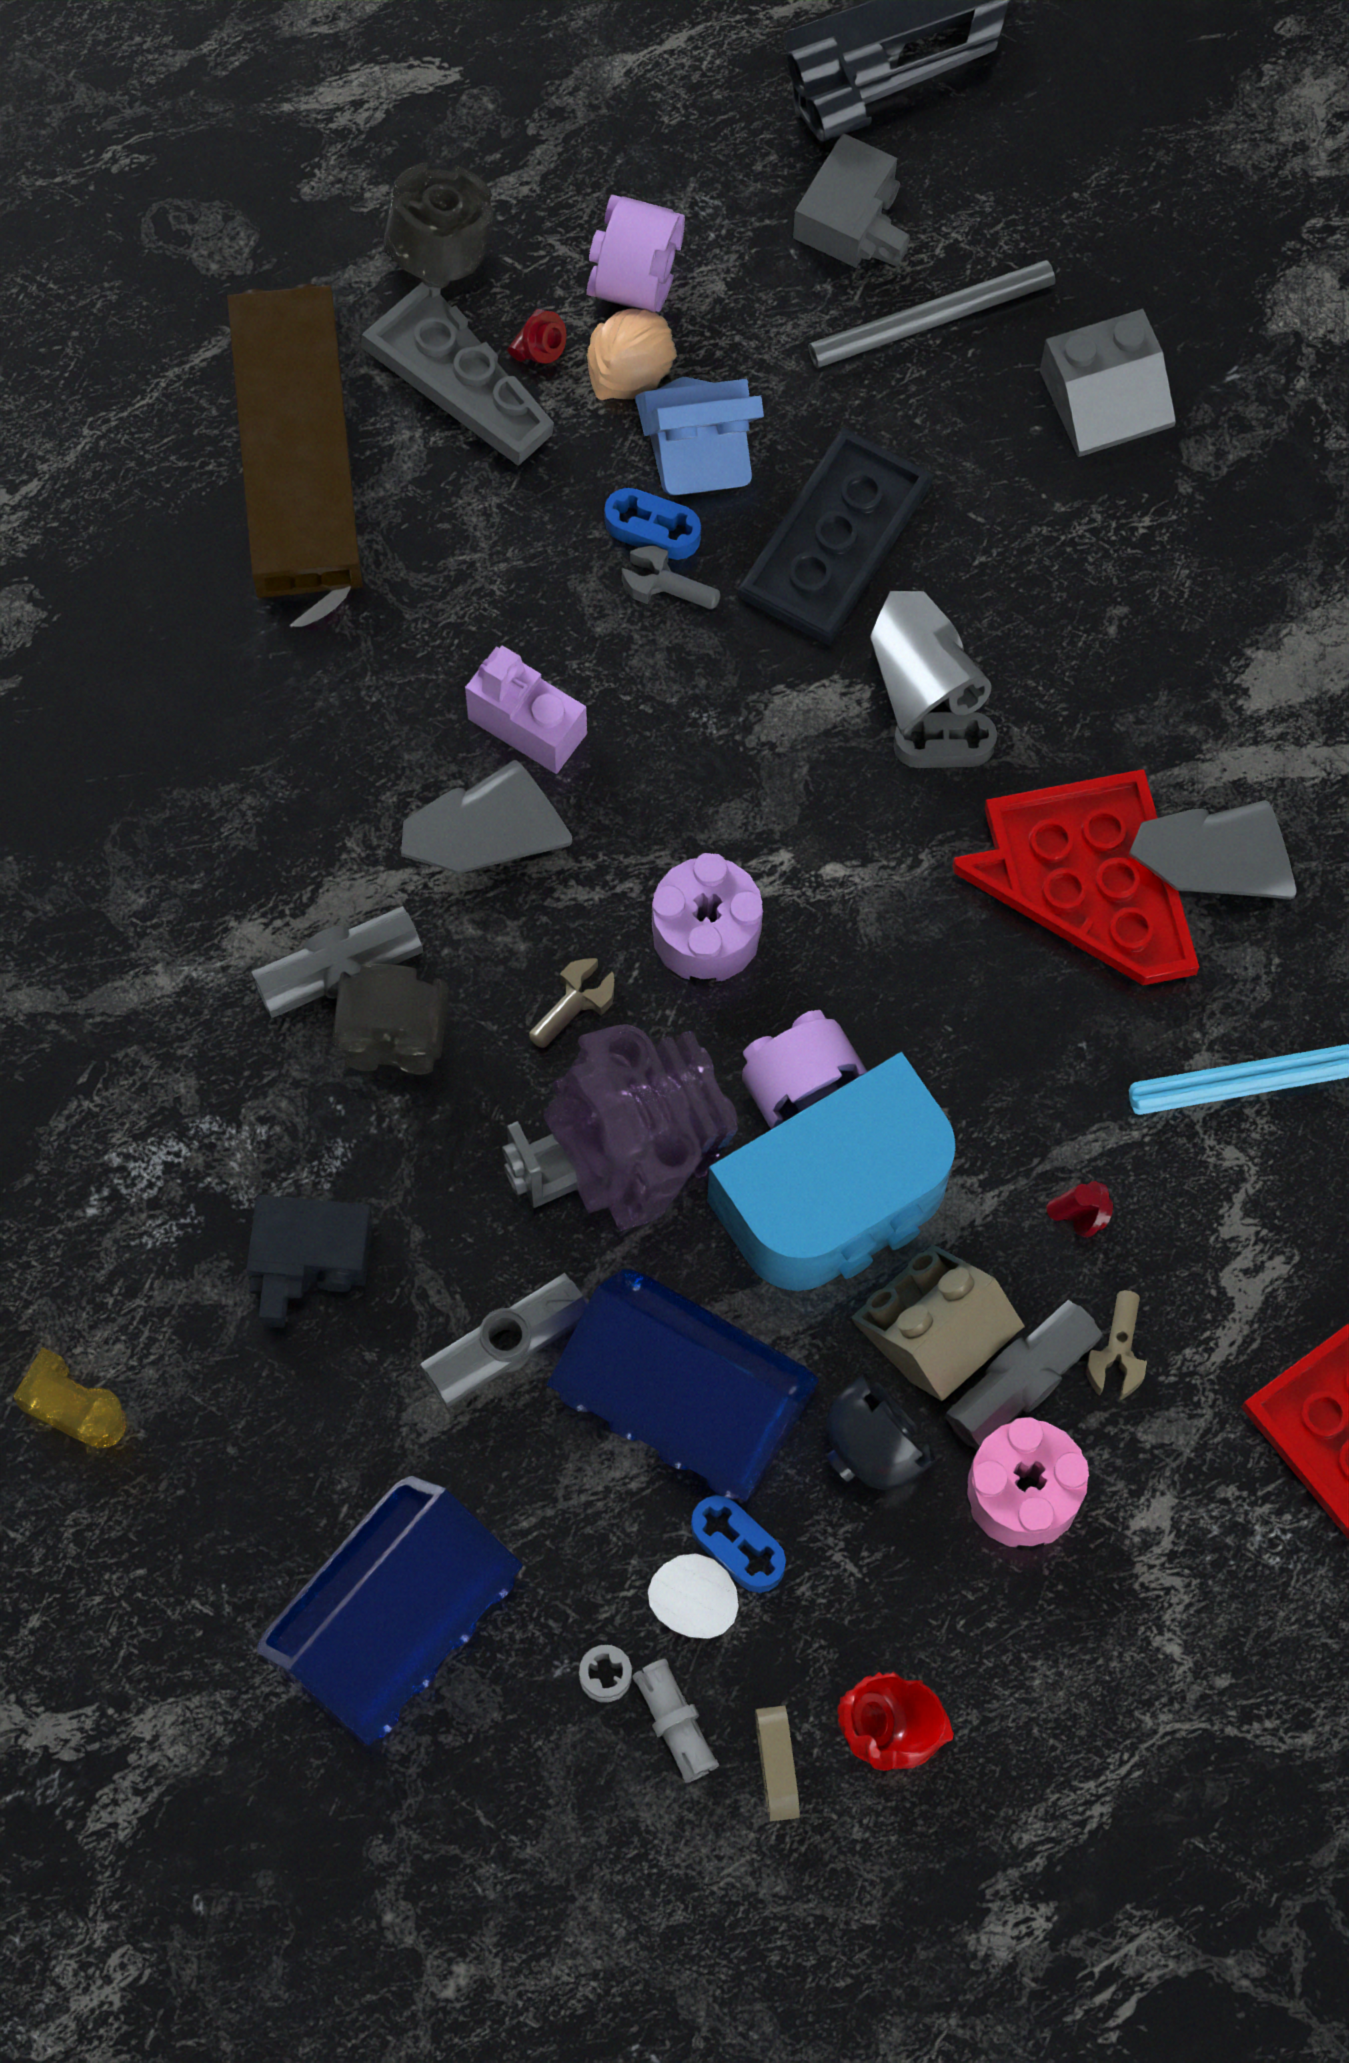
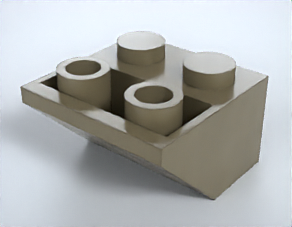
(939, 1321)

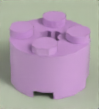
(635, 254)
(714, 890)
(799, 1067)

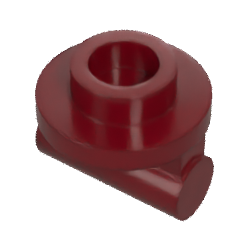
(540, 338)
(1085, 1205)

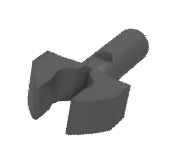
(662, 579)

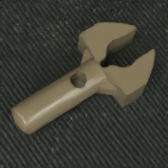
(574, 1000)
(1119, 1348)

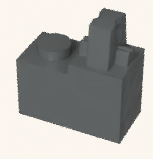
(845, 206)

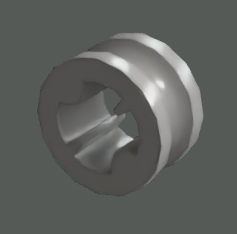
(617, 1660)

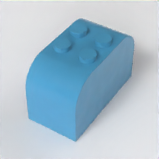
(837, 1180)

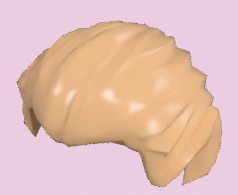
(630, 354)

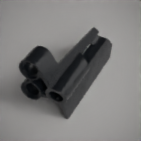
(855, 54)

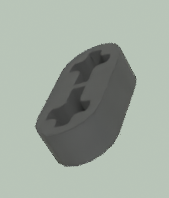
(946, 742)

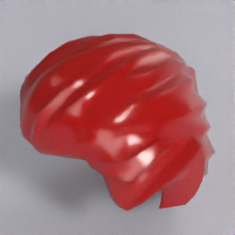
(893, 1721)

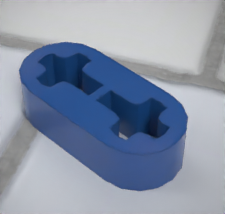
(653, 522)
(748, 1534)

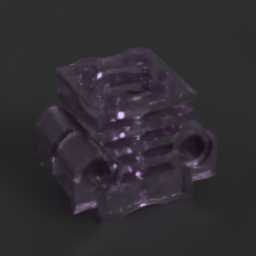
(639, 1120)

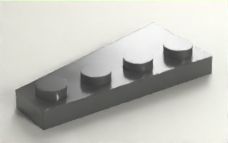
(444, 360)

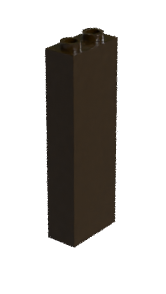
(294, 441)

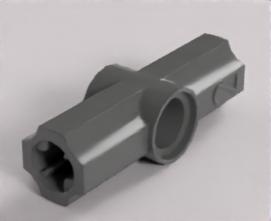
(327, 954)
(475, 1361)
(1024, 1374)

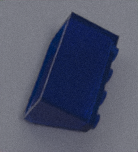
(682, 1382)
(389, 1607)

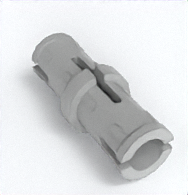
(675, 1720)

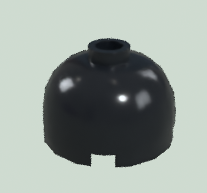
(874, 1437)

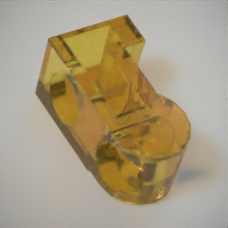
(83, 1413)

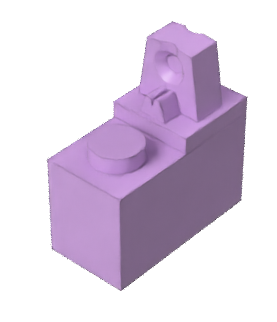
(525, 710)

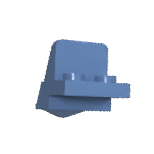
(700, 433)

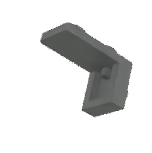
(538, 1167)

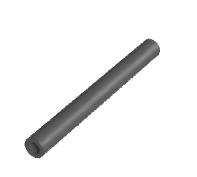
(931, 314)

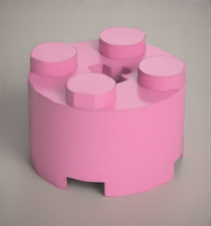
(1034, 1451)

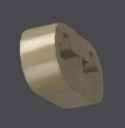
(777, 1763)

